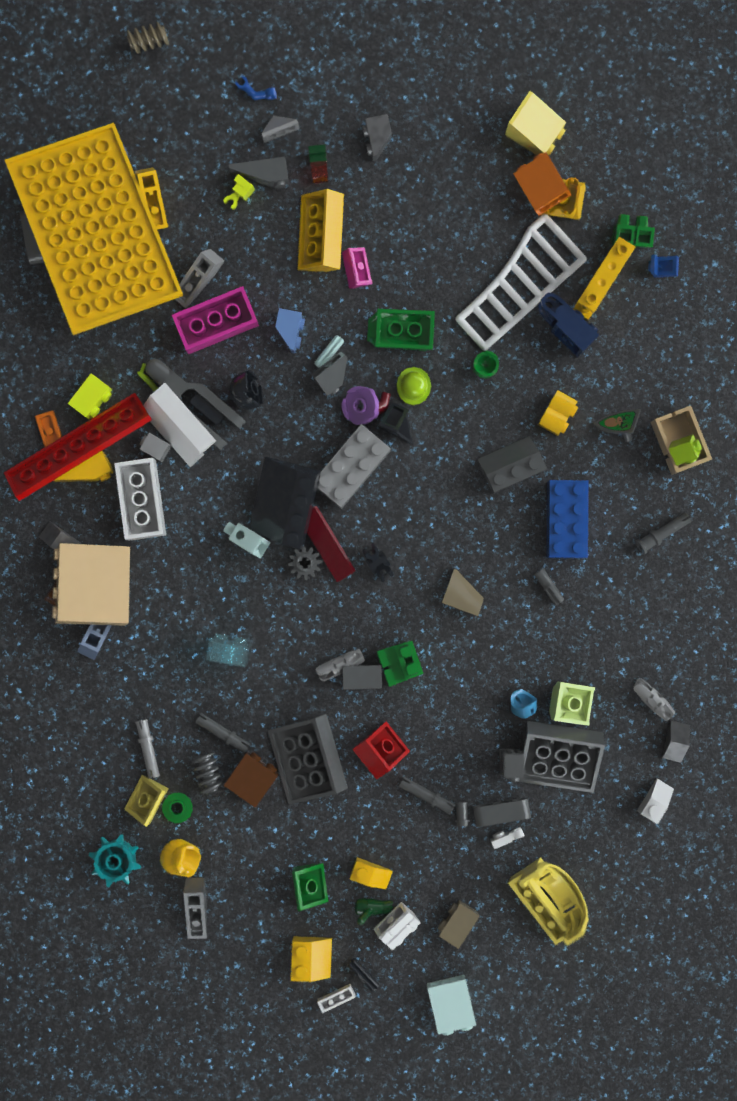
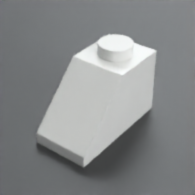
(656, 801)

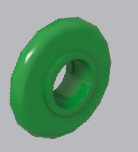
(177, 798)

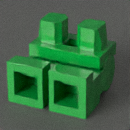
(637, 235)
(399, 663)

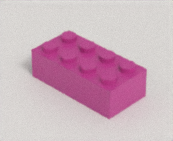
(215, 320)

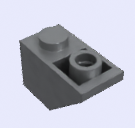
(378, 134)

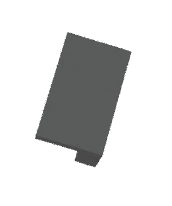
(362, 677)

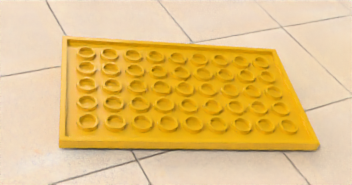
(93, 228)

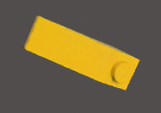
(150, 188)
(92, 469)

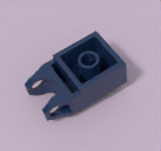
(568, 324)

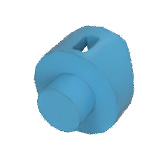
(524, 705)

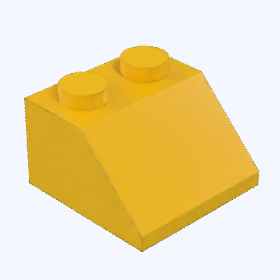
(311, 958)

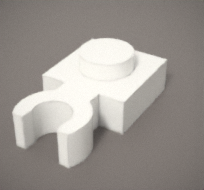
(500, 838)

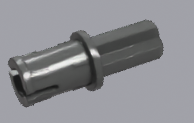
(549, 586)

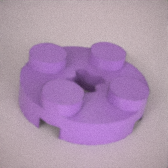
(370, 405)

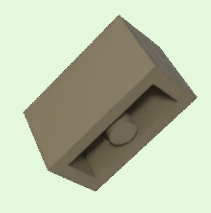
(458, 923)

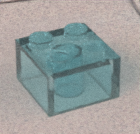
(228, 651)

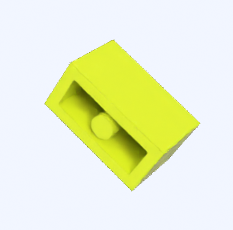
(90, 397)

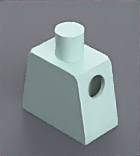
(251, 542)

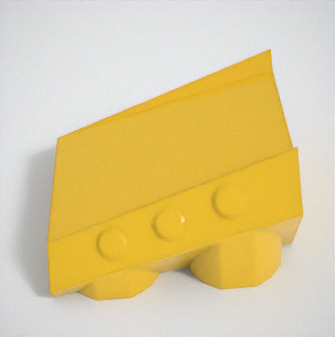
(571, 206)

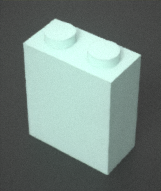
(451, 1005)

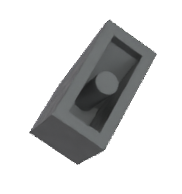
(331, 374)

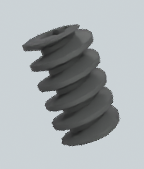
(207, 774)

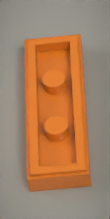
(48, 427)

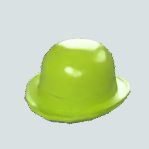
(413, 385)

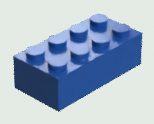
(567, 519)

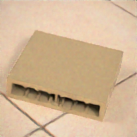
(91, 584)

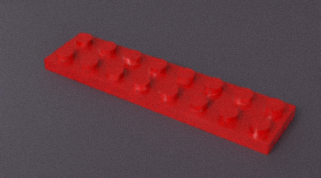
(77, 446)

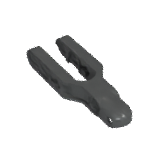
(162, 374)

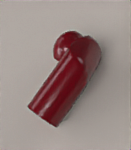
(384, 402)

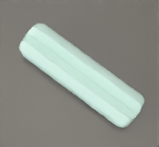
(329, 351)

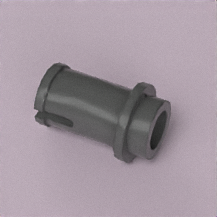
(462, 814)

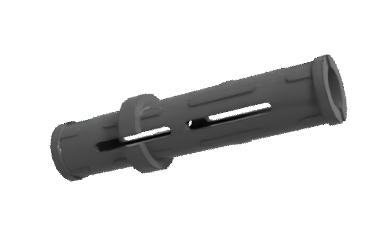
(222, 733)
(426, 795)

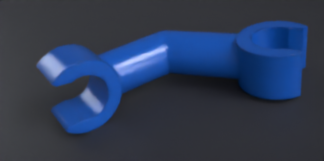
(269, 93)

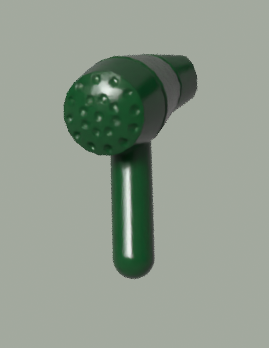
(371, 907)

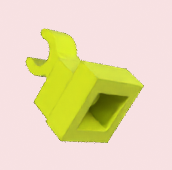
(241, 189)

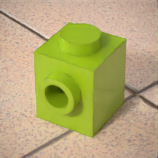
(685, 450)

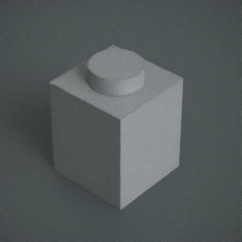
(155, 447)

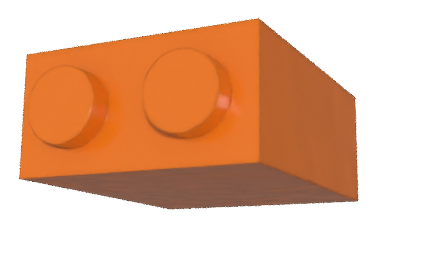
(542, 183)

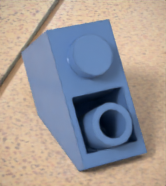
(288, 327)

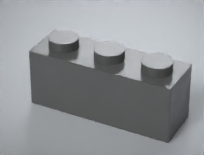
(511, 764)

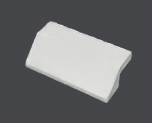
(178, 424)

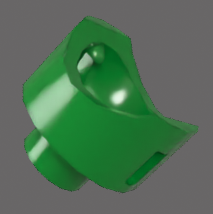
(486, 364)

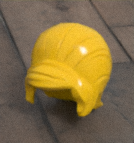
(180, 858)

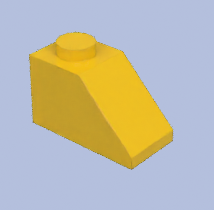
(370, 874)

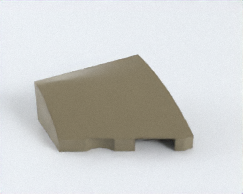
(462, 595)

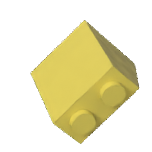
(535, 126)

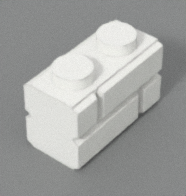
(397, 926)

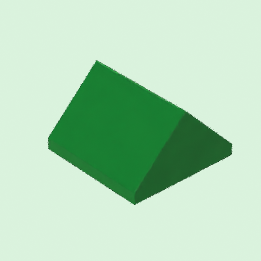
(310, 886)

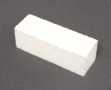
(336, 998)

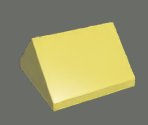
(146, 800)

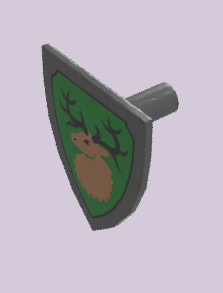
(620, 423)

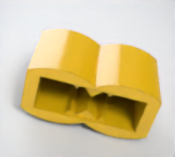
(558, 412)

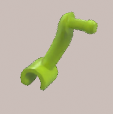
(152, 385)

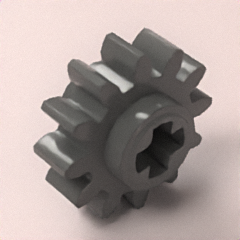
(299, 568)

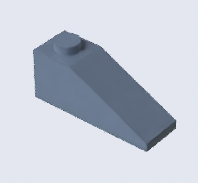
(93, 640)

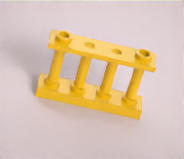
(604, 278)

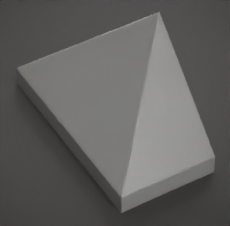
(278, 127)

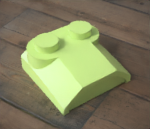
(571, 703)

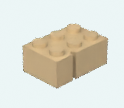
(674, 427)

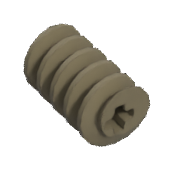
(147, 37)

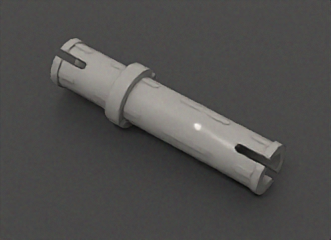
(147, 748)

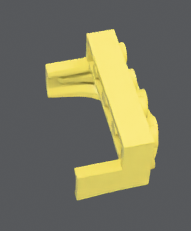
(563, 891)

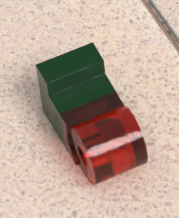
(318, 163)

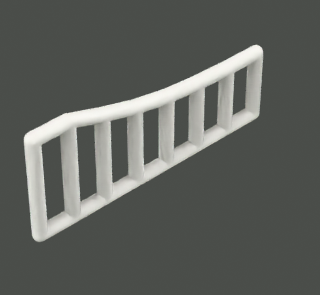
(511, 265)

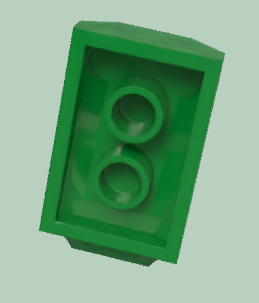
(402, 329)

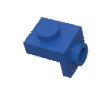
(664, 266)

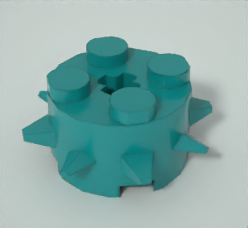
(118, 870)

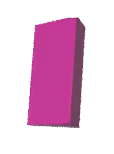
(356, 267)

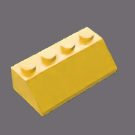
(320, 231)

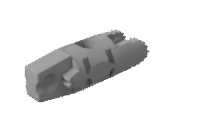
(335, 666)
(653, 699)

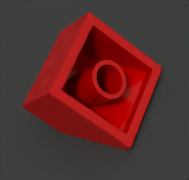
(381, 750)

